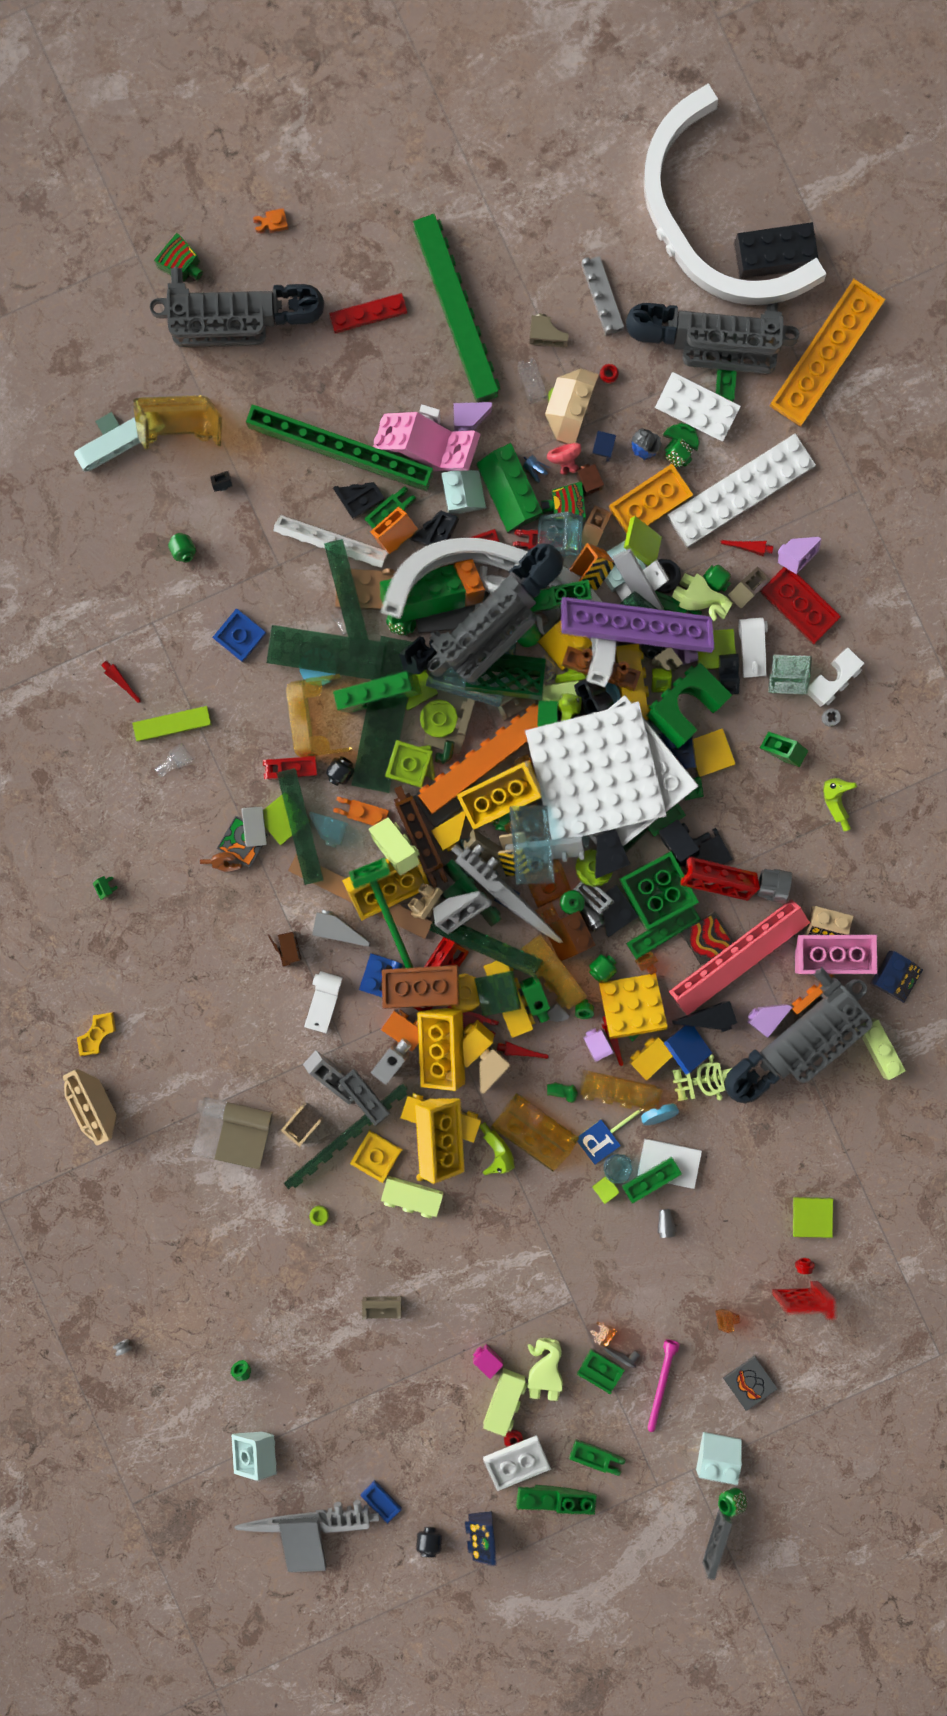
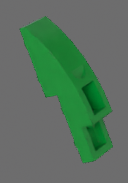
(551, 598)
(556, 1498)

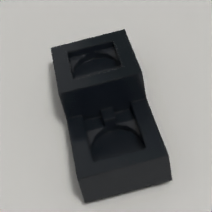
(729, 672)

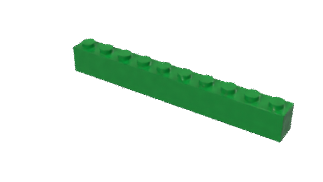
(455, 308)
(339, 447)

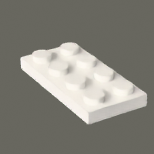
(697, 406)

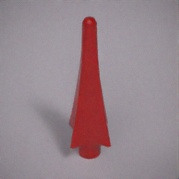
(756, 547)
(113, 673)
(614, 1042)
(515, 1050)

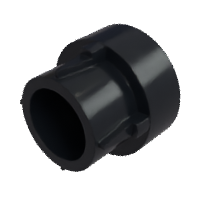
(674, 573)

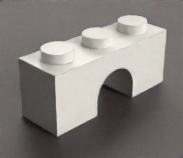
(847, 666)

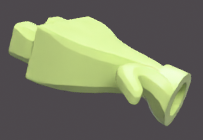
(701, 596)
(545, 1373)

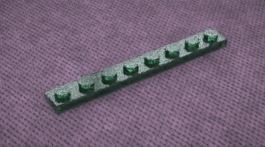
(341, 1141)

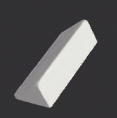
(254, 826)

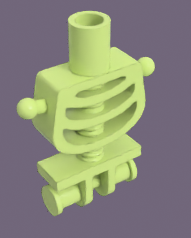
(706, 1079)

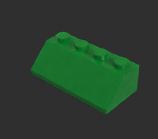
(509, 488)

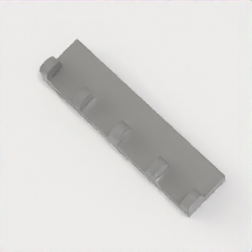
(602, 295)
(564, 848)

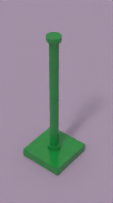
(370, 874)

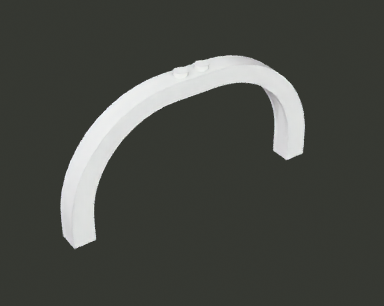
(725, 287)
(493, 554)

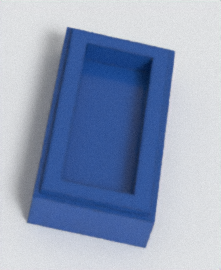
(381, 1501)

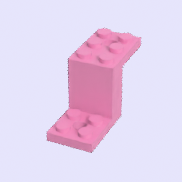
(426, 441)

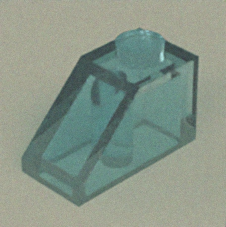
(329, 829)

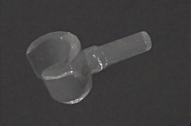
(339, 622)

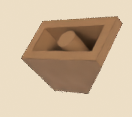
(595, 526)

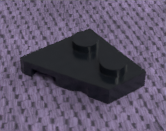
(359, 498)
(437, 529)

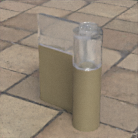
(231, 1132)

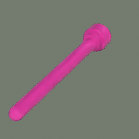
(671, 1348)

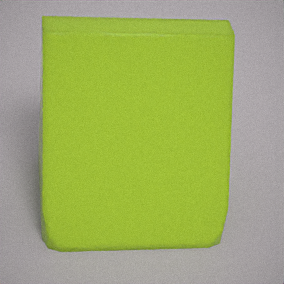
(661, 679)
(605, 1190)

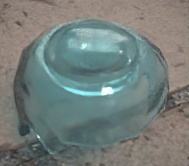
(617, 1168)

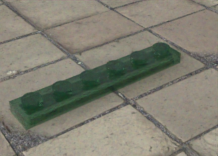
(346, 589)
(300, 826)
(492, 948)

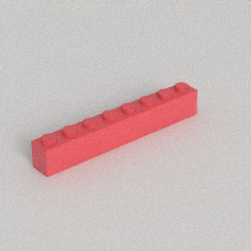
(739, 957)

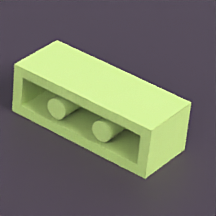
(395, 846)
(882, 1051)
(412, 1197)
(505, 1402)

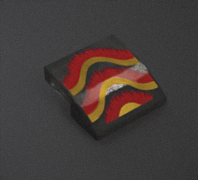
(707, 937)

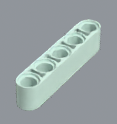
(108, 446)

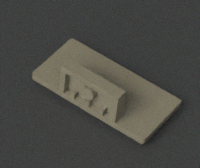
(464, 708)

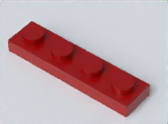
(368, 313)

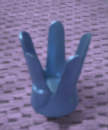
(531, 463)

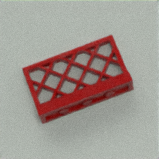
(806, 1300)

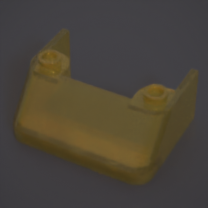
(176, 416)
(297, 697)

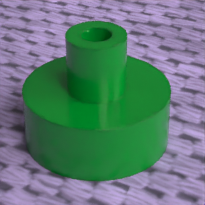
(584, 1010)
(241, 1371)

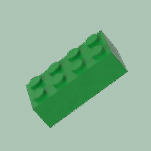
(432, 594)

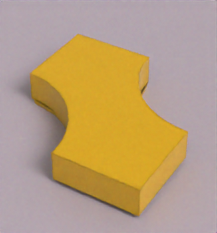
(91, 1041)

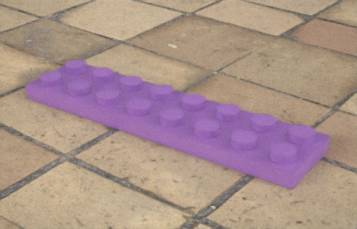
(636, 625)

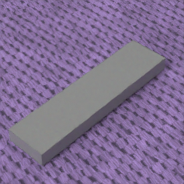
(635, 577)

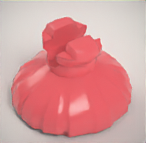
(565, 457)

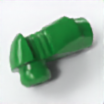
(563, 1091)

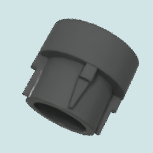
(775, 885)

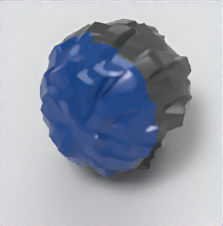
(645, 443)

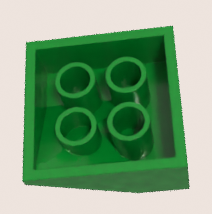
(657, 891)

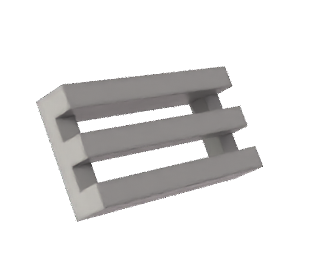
(604, 905)

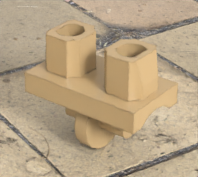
(424, 907)

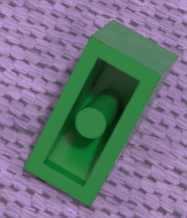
(784, 749)

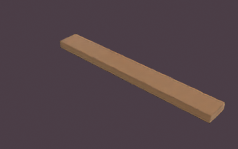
(401, 915)

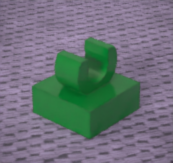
(697, 792)
(102, 887)

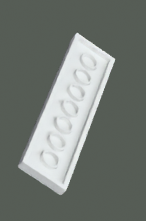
(741, 490)

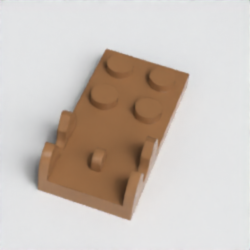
(368, 587)

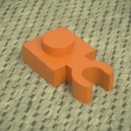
(274, 220)

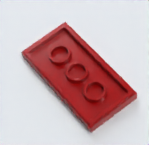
(800, 604)

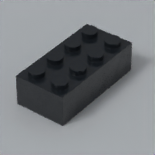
(775, 250)

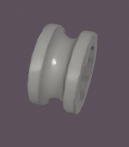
(837, 717)
(122, 1347)

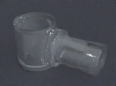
(177, 758)

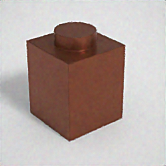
(590, 479)

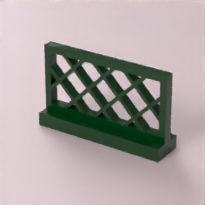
(513, 664)

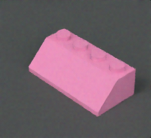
(836, 954)

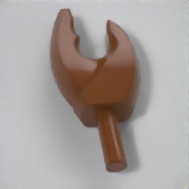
(219, 862)

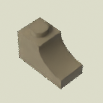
(545, 334)
(749, 587)

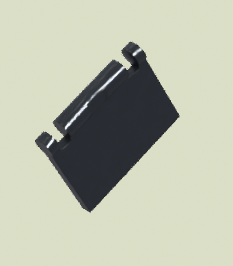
(712, 849)

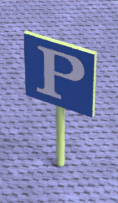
(599, 1140)

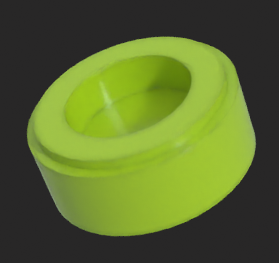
(319, 1215)

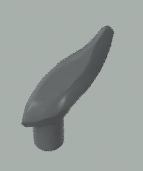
(623, 1358)

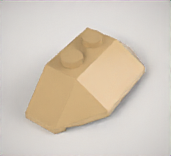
(570, 403)
(90, 1105)

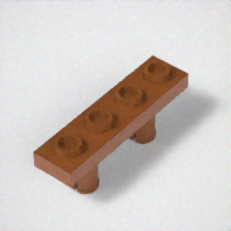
(620, 675)

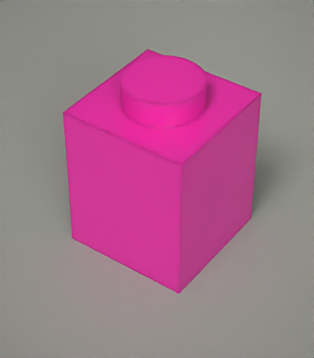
(487, 1361)

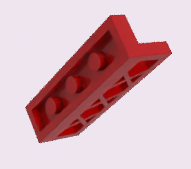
(723, 876)
(444, 957)

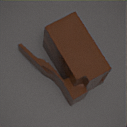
(289, 948)

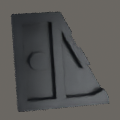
(609, 854)
(618, 913)

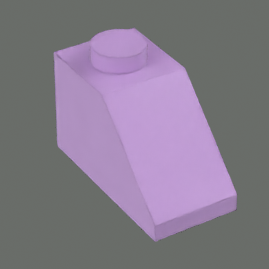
(469, 415)
(798, 553)
(767, 1018)
(597, 1044)

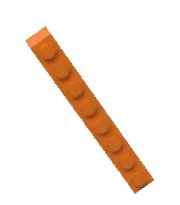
(479, 762)

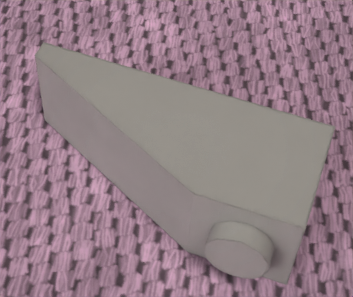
(458, 910)
(334, 928)
(327, 1074)

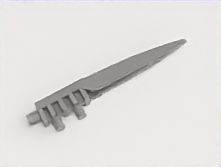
(487, 877)
(329, 1521)

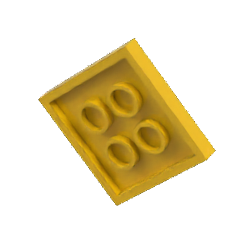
(633, 1006)

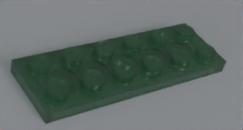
(325, 652)

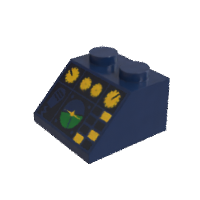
(896, 976)
(481, 1537)

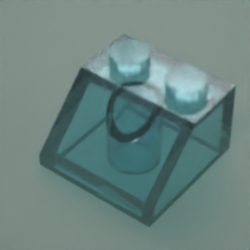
(562, 532)

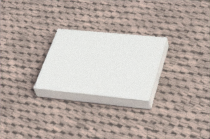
(685, 1158)
(516, 1463)

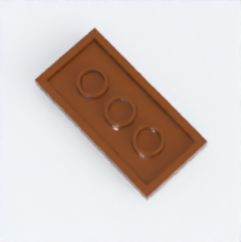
(420, 987)

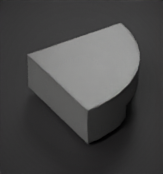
(557, 1013)

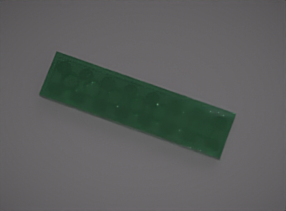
(381, 726)

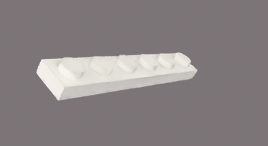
(317, 536)

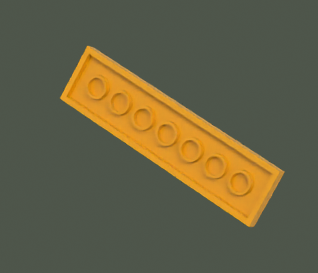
(827, 352)

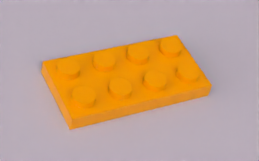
(652, 498)

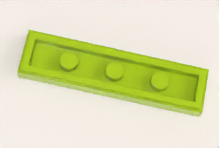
(171, 723)

